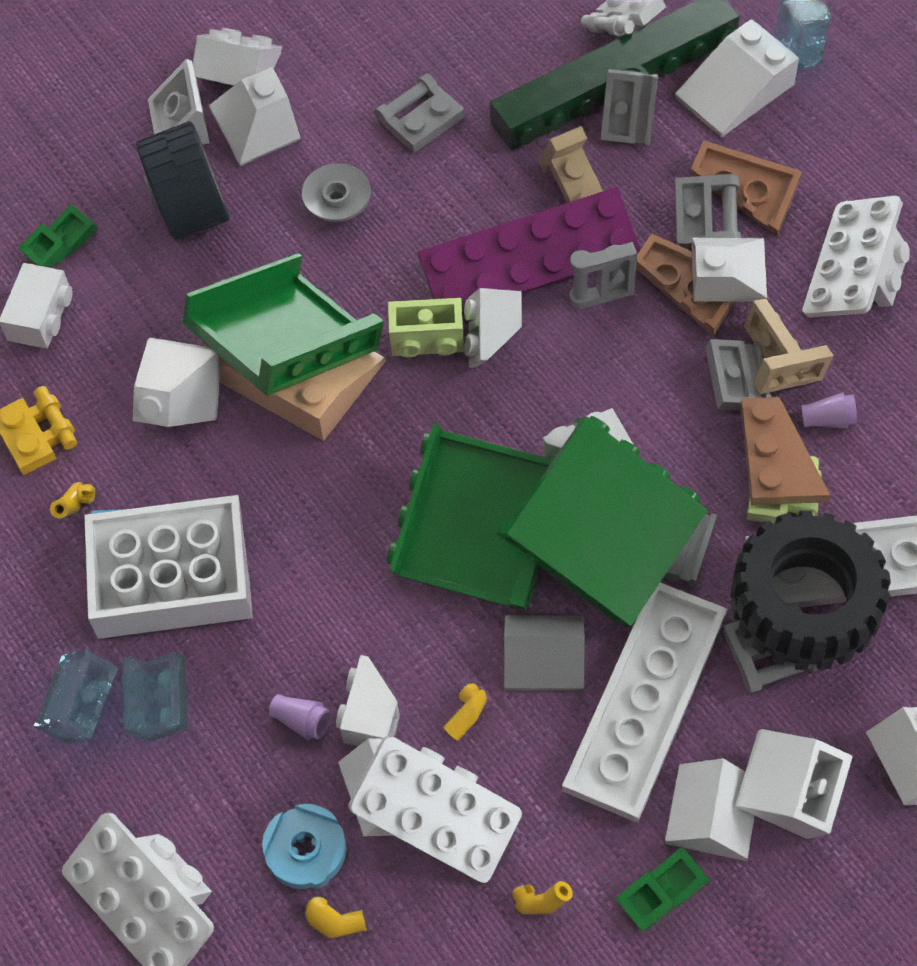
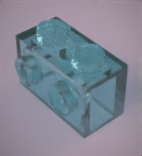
(803, 29)
(76, 697)

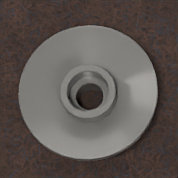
(335, 182)

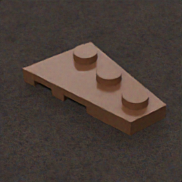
(764, 185)
(671, 272)
(776, 456)

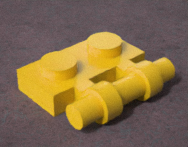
(23, 435)

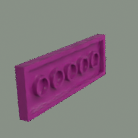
(528, 249)

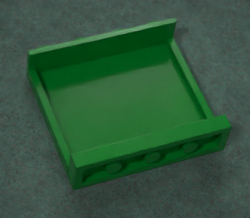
(278, 326)
(454, 516)
(605, 521)

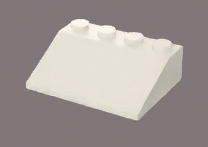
(166, 567)

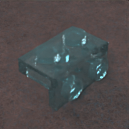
(155, 696)

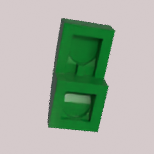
(62, 238)
(663, 889)

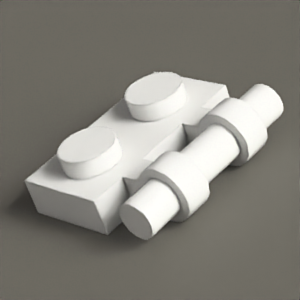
(621, 15)

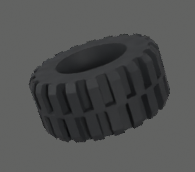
(819, 545)

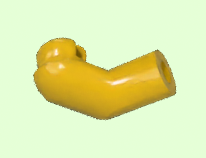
(72, 500)
(468, 713)
(543, 903)
(330, 922)

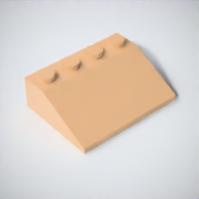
(316, 402)

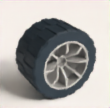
(181, 181)

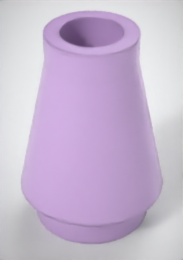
(831, 412)
(303, 716)

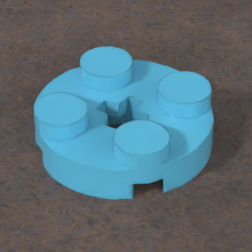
(295, 825)

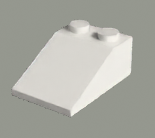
(739, 78)

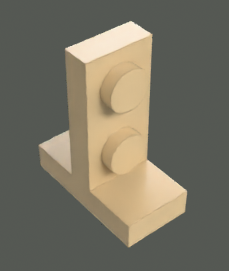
(570, 165)
(783, 359)

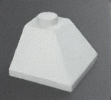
(256, 117)
(728, 269)
(176, 384)

